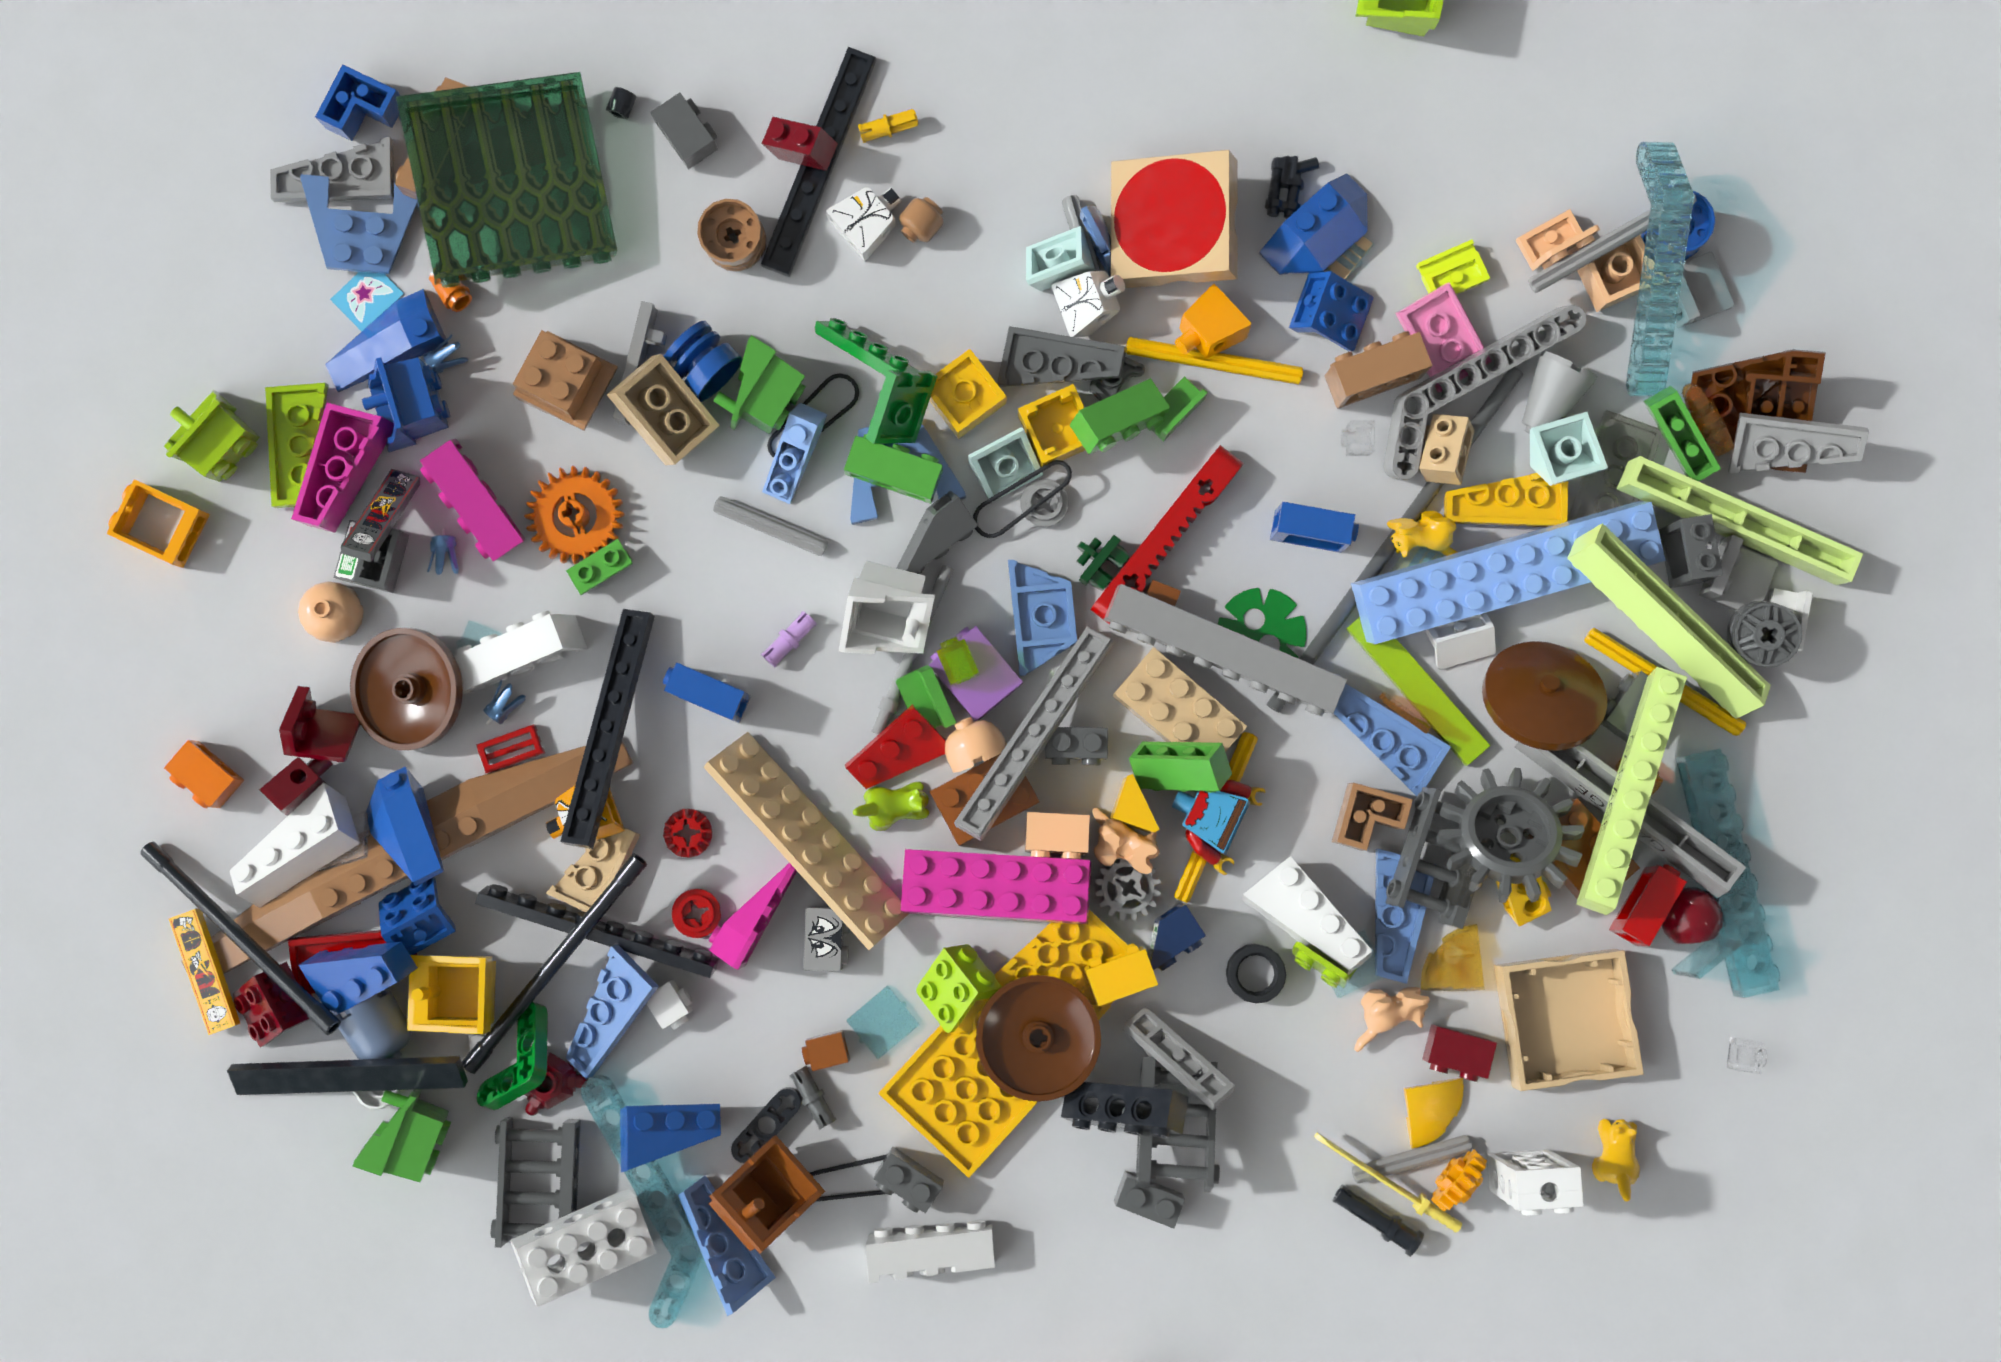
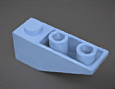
(794, 452)

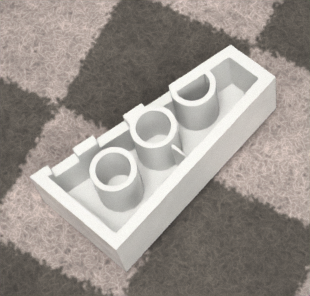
(518, 649)
(297, 847)
(1303, 911)
(929, 1250)

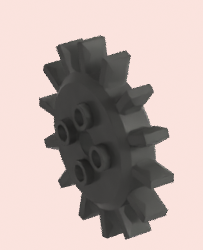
(1521, 813)

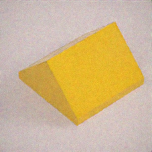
(1132, 807)

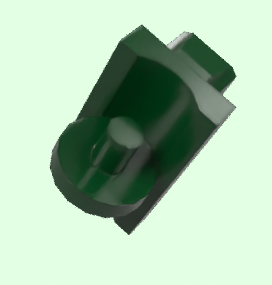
(1111, 551)

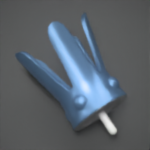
(435, 358)
(440, 545)
(496, 708)

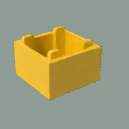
(966, 394)
(1049, 427)
(1120, 974)

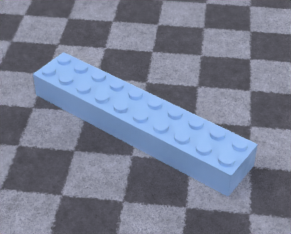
(1494, 574)

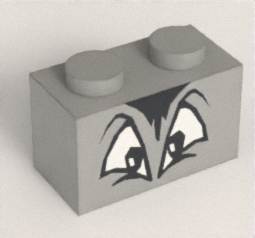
(824, 940)

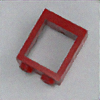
(1648, 904)

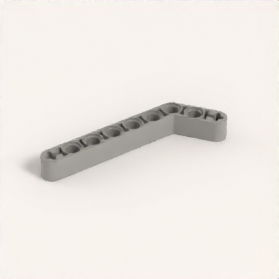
(1477, 375)

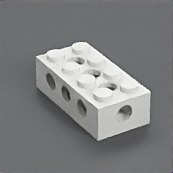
(1535, 1181)
(599, 1259)

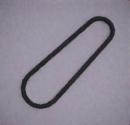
(807, 401)
(1031, 509)
(848, 1165)

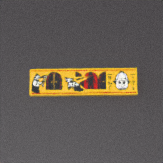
(204, 971)

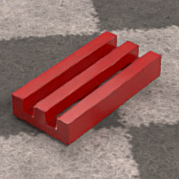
(535, 740)

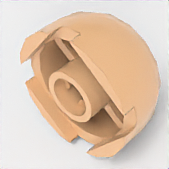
(330, 611)
(973, 743)

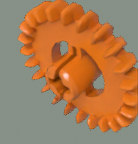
(566, 487)

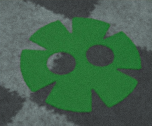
(1275, 610)

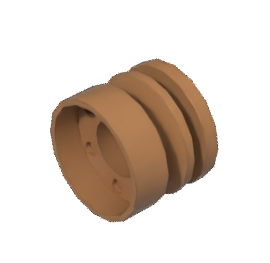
(731, 217)

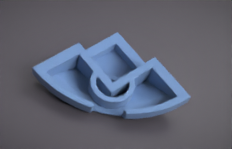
(1098, 231)

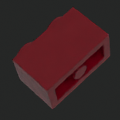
(799, 143)
(1460, 1052)

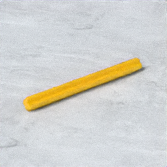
(1219, 361)
(1689, 696)
(1195, 863)

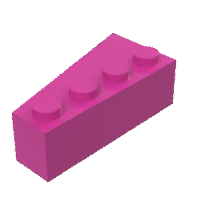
(339, 465)
(471, 499)

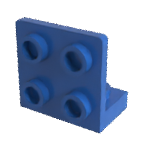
(1332, 309)
(414, 917)

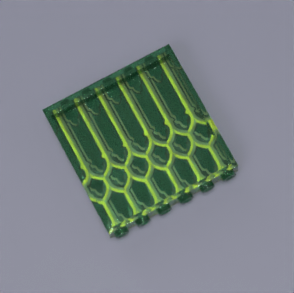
(507, 178)

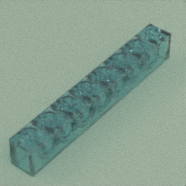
(1699, 800)

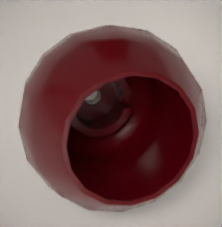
(1694, 917)

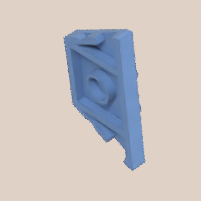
(1041, 615)

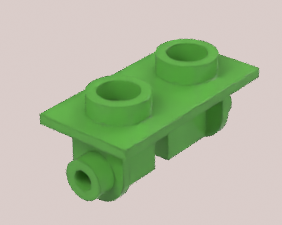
(599, 567)

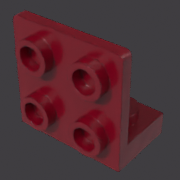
(316, 732)
(267, 1008)

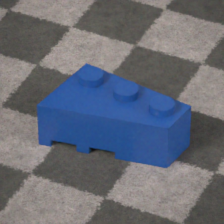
(664, 1129)

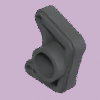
(1107, 387)

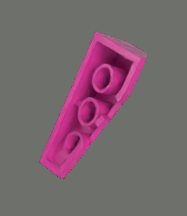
(743, 930)

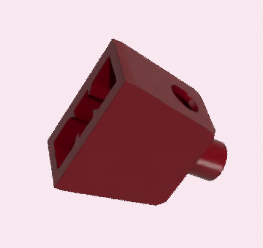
(285, 788)

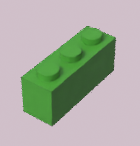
(1120, 417)
(1682, 434)
(894, 469)
(1180, 766)

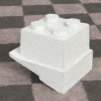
(886, 612)

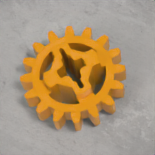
(1459, 1180)

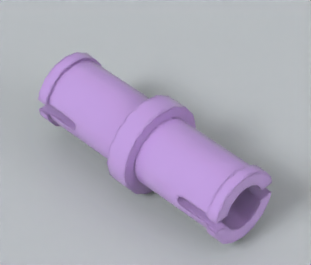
(788, 639)

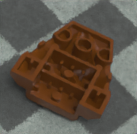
(1765, 385)

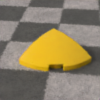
(1432, 1109)

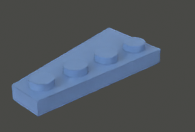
(1392, 738)
(733, 1268)

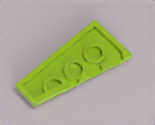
(292, 427)

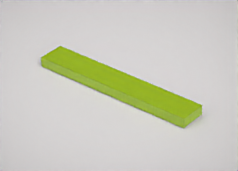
(1423, 695)

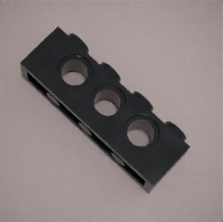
(1166, 1104)

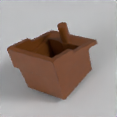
(765, 1195)

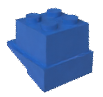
(408, 398)

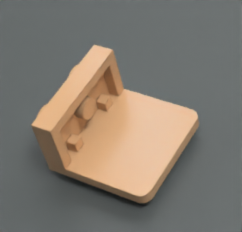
(1554, 240)

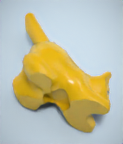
(1430, 532)
(1618, 1157)

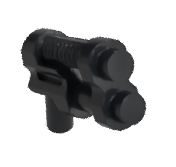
(1287, 174)

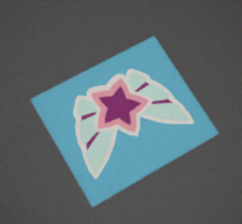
(366, 297)

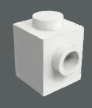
(670, 1005)

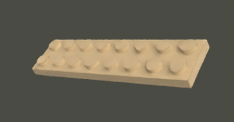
(807, 839)

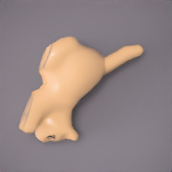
(1120, 841)
(1386, 1012)

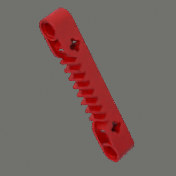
(1216, 473)

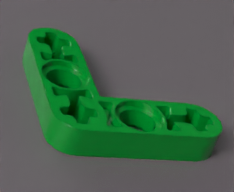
(530, 1065)

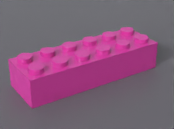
(996, 886)

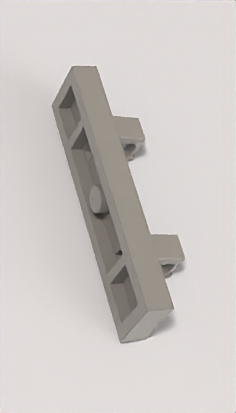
(643, 336)
(1178, 1058)

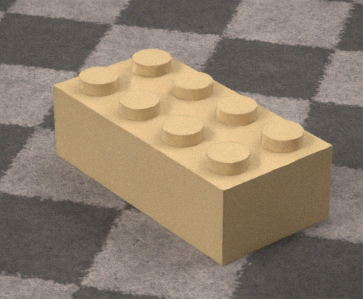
(1176, 704)

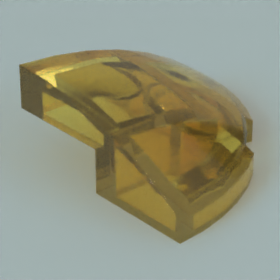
(1455, 963)

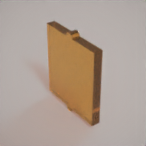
(1404, 712)

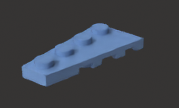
(1396, 927)
(615, 1005)

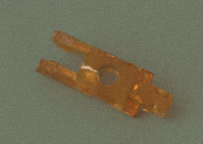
(1707, 419)

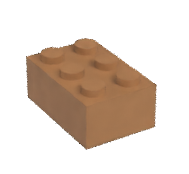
(1377, 368)

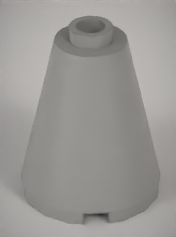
(1555, 390)

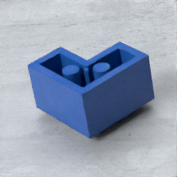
(353, 98)

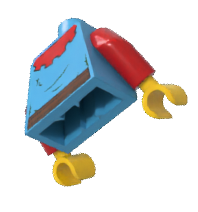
(1215, 818)

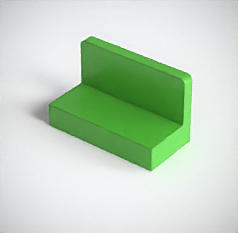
(1182, 401)
(925, 693)

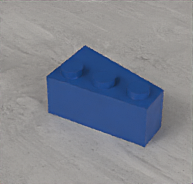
(354, 975)

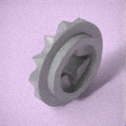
(1058, 505)

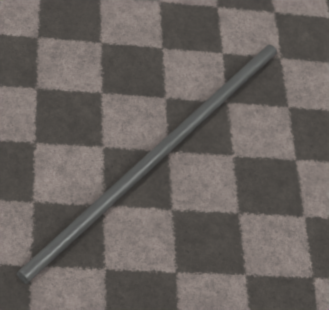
(1387, 549)

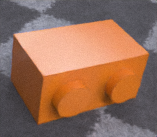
(203, 775)

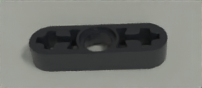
(788, 1113)

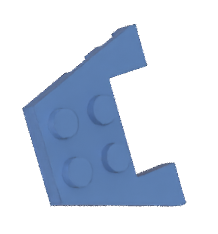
(357, 238)
(863, 503)

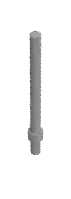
(889, 703)

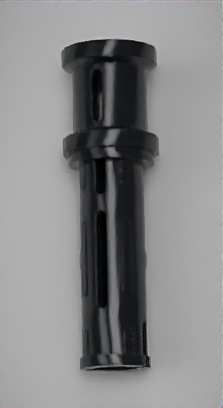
(1390, 1227)

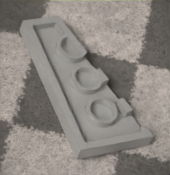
(353, 174)
(1780, 442)

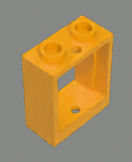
(183, 537)

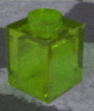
(957, 661)

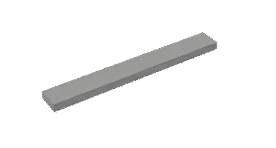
(1033, 733)

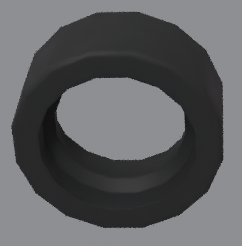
(1278, 979)

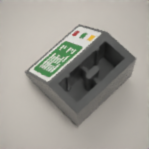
(382, 570)

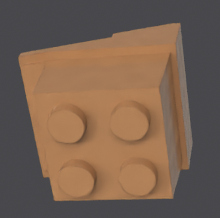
(563, 380)

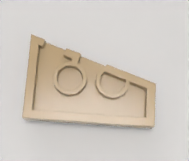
(594, 870)

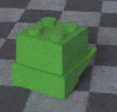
(765, 388)
(407, 1141)

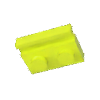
(1458, 265)

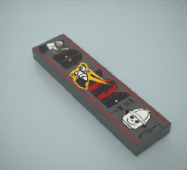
(380, 515)

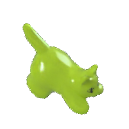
(888, 806)

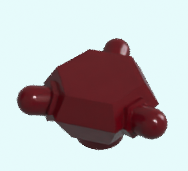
(557, 1086)

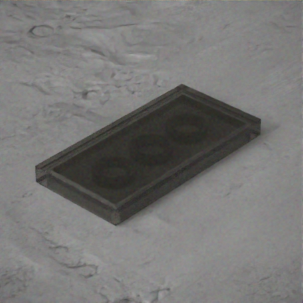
(1620, 442)

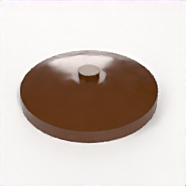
(406, 688)
(1544, 695)
(1038, 1038)

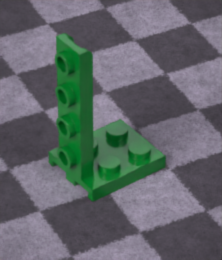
(904, 391)

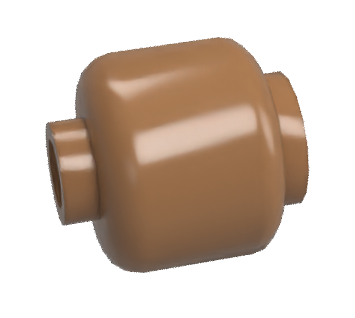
(921, 220)

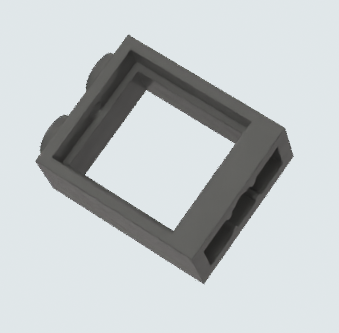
(1686, 551)

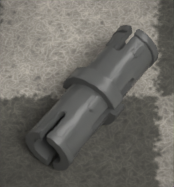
(812, 1097)

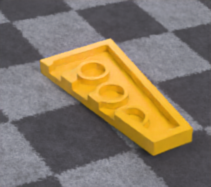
(1509, 502)

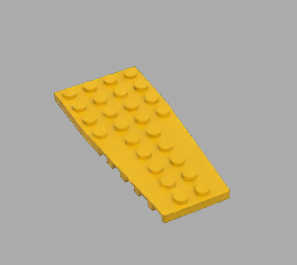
(944, 1083)

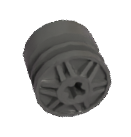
(1746, 627)

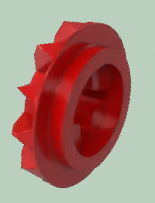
(698, 842)
(683, 906)

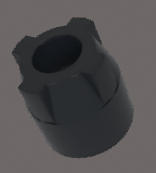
(621, 103)

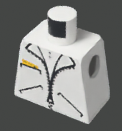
(865, 219)
(1088, 301)

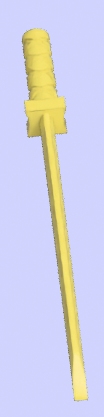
(1421, 1203)

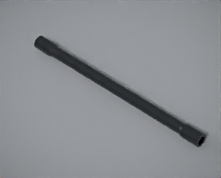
(315, 1010)
(484, 1048)

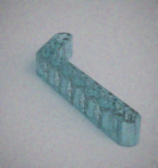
(1662, 266)
(658, 1214)

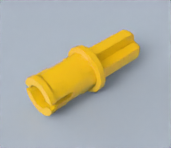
(888, 125)

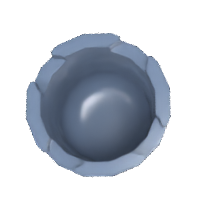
(375, 1027)

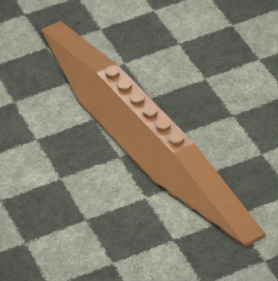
(459, 820)

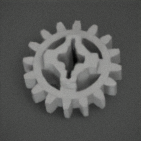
(1119, 899)

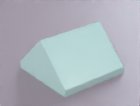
(1058, 259)
(1566, 449)
(1004, 463)

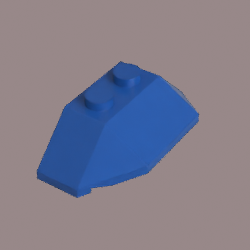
(1319, 229)

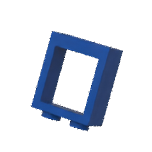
(1313, 527)
(706, 692)

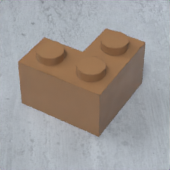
(1364, 807)

